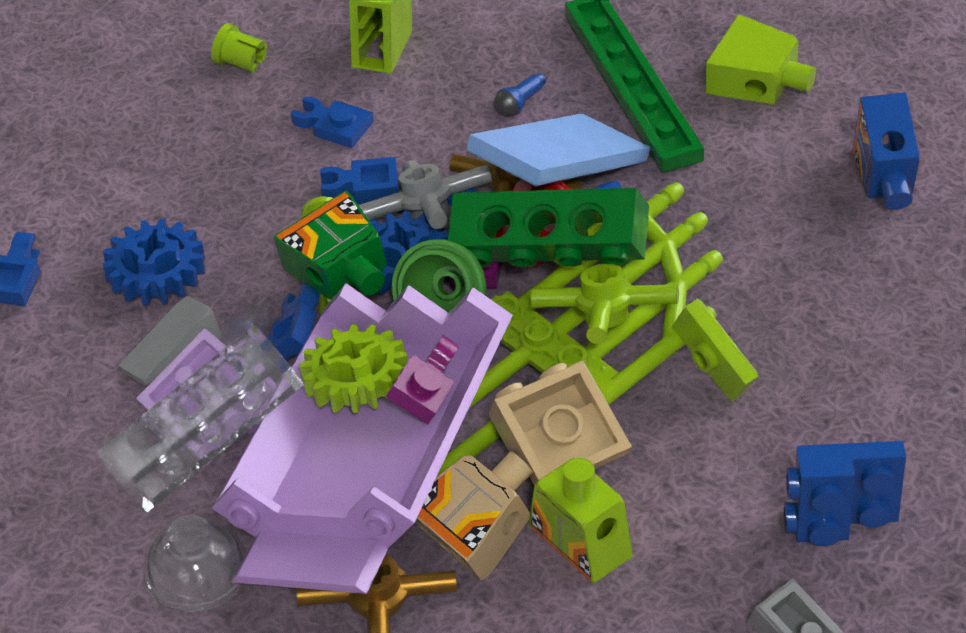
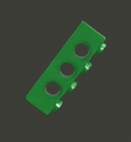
(620, 210)

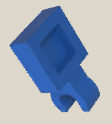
(19, 270)

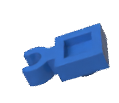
(338, 123)
(366, 181)
(296, 322)

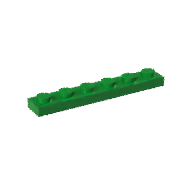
(635, 84)

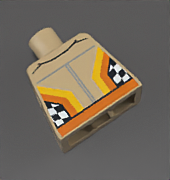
(476, 511)

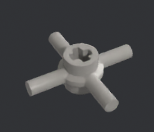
(426, 192)

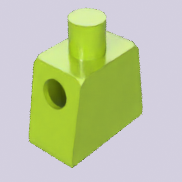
(375, 18)
(756, 63)

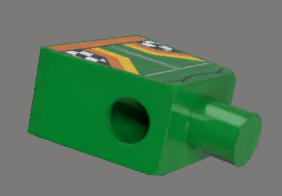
(334, 248)

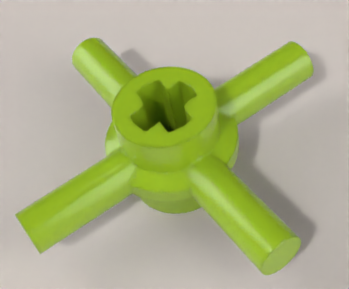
(604, 298)

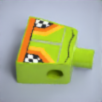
(582, 518)

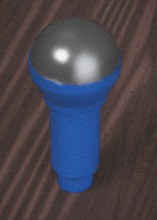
(510, 101)

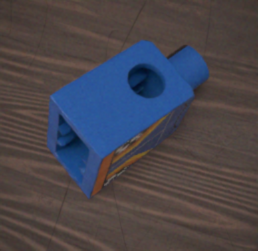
(891, 167)

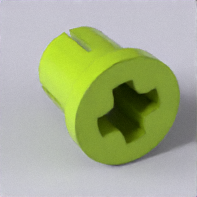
(237, 48)

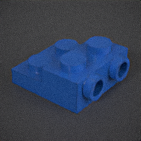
(843, 487)

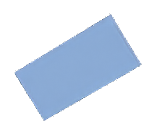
(557, 149)

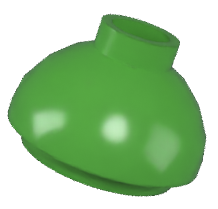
(429, 263)

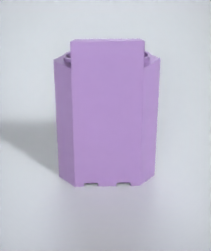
(343, 486)

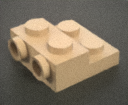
(558, 421)

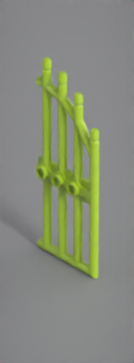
(547, 343)

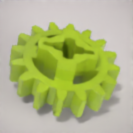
(352, 367)

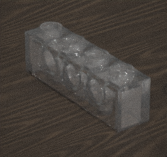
(200, 418)

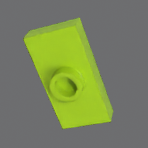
(714, 350)

